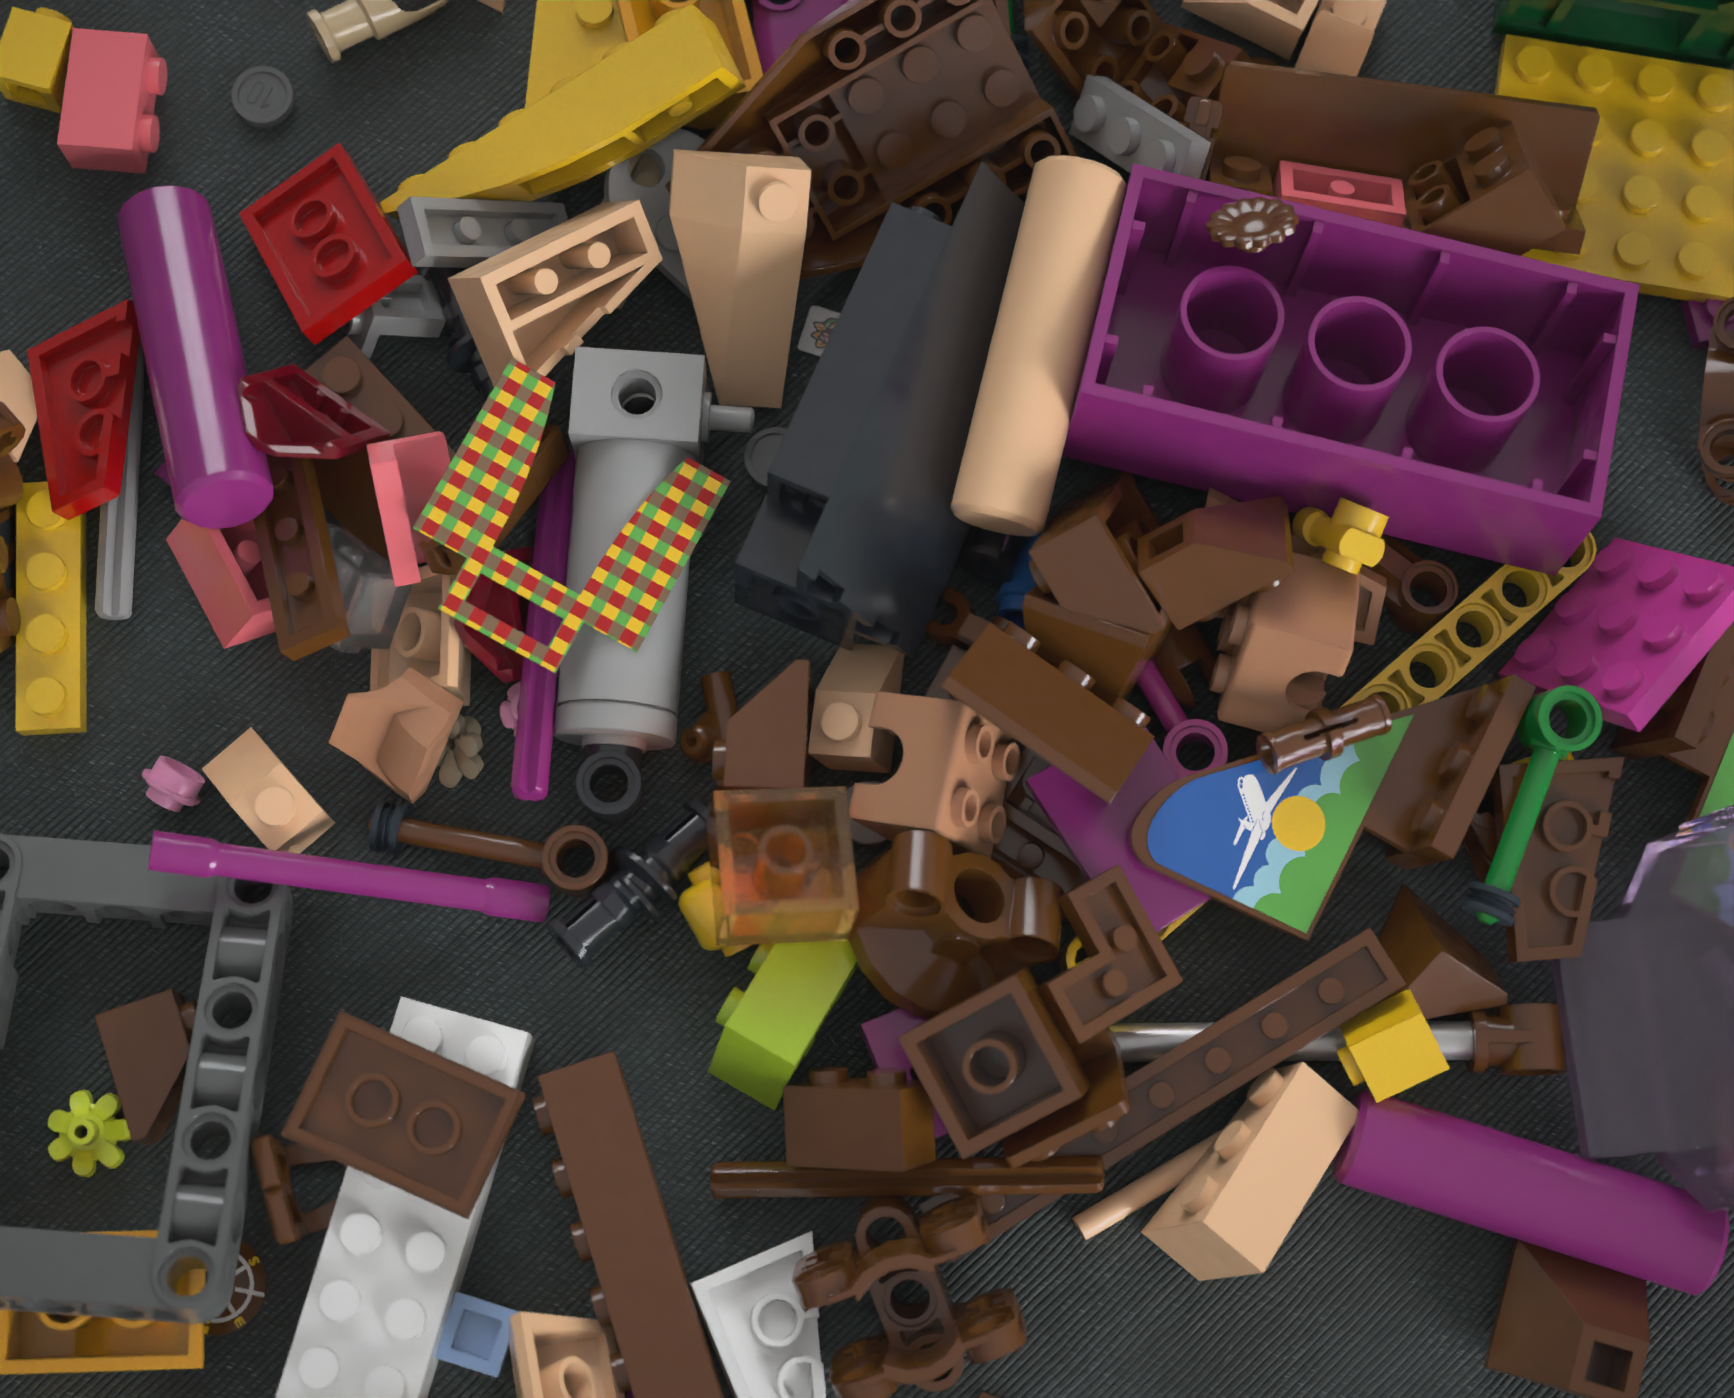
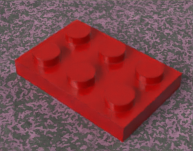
(327, 244)

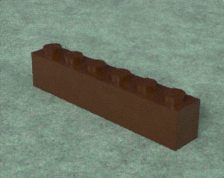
(625, 1232)

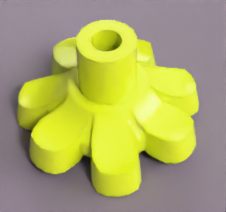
(101, 1137)

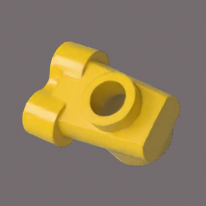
(1349, 536)

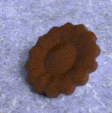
(1252, 223)

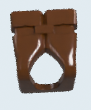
(273, 1170)

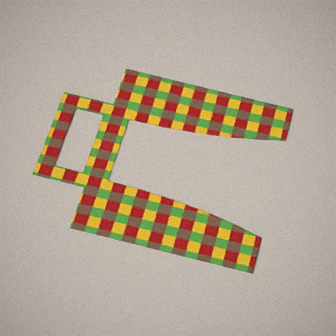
(481, 492)

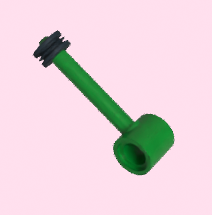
(1492, 900)

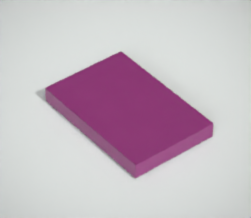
(1099, 831)

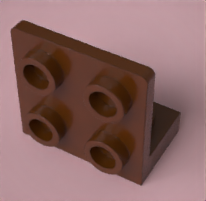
(1093, 1112)

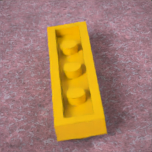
(52, 617)

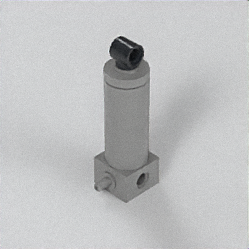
(607, 694)

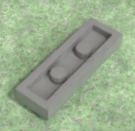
(1135, 131)
(471, 230)

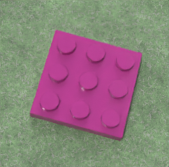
(1629, 630)

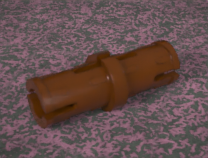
(1289, 745)

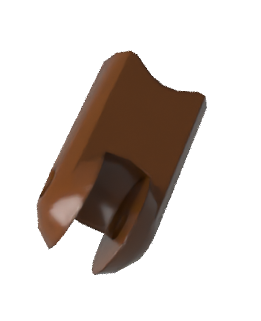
(1179, 651)

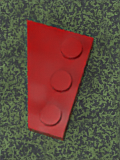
(84, 407)

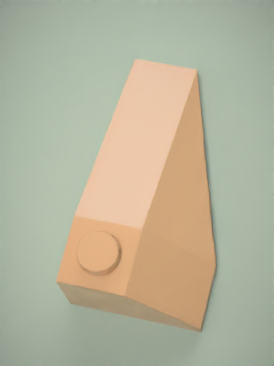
(742, 257)

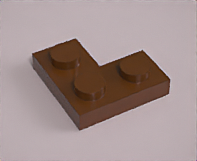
(1124, 959)

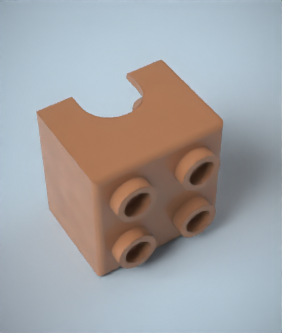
(1285, 646)
(948, 775)

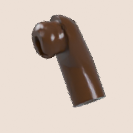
(720, 707)

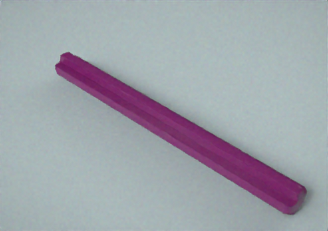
(539, 684)

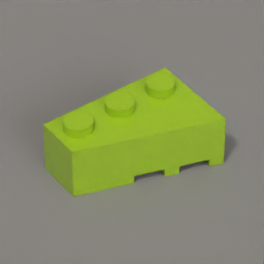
(779, 1014)

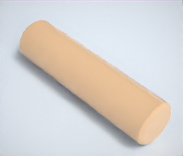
(1039, 346)

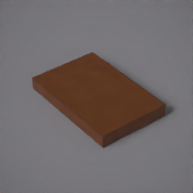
(403, 1114)

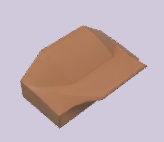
(398, 731)

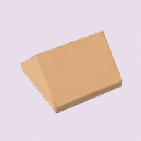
(426, 641)
(561, 1357)

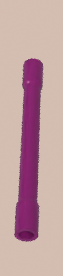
(210, 858)

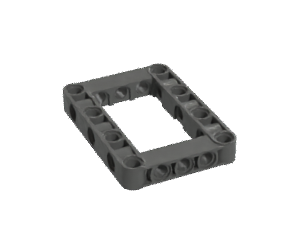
(220, 1089)

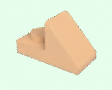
(1340, 36)

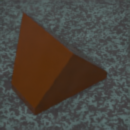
(1437, 961)

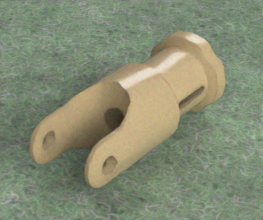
(361, 19)

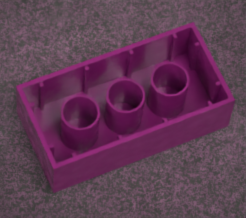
(1357, 367)

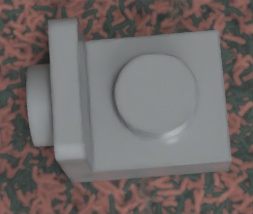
(405, 311)

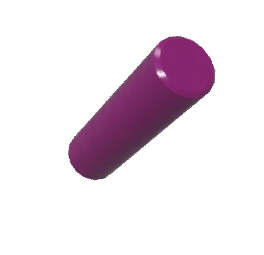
(192, 356)
(1532, 1193)

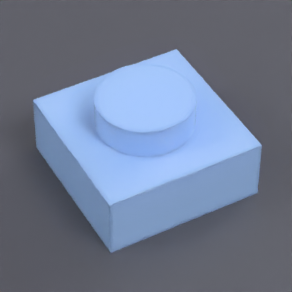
(476, 1334)

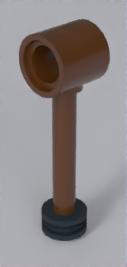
(392, 828)

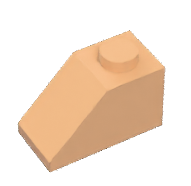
(844, 708)
(267, 795)

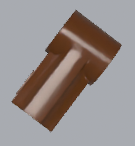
(1408, 571)

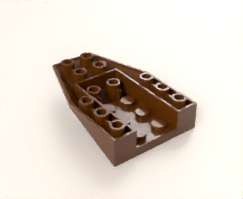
(897, 111)

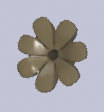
(461, 752)

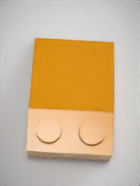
(91, 1344)

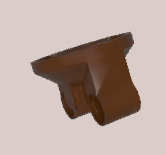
(948, 923)

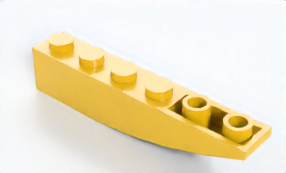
(591, 119)

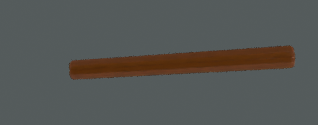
(936, 1178)

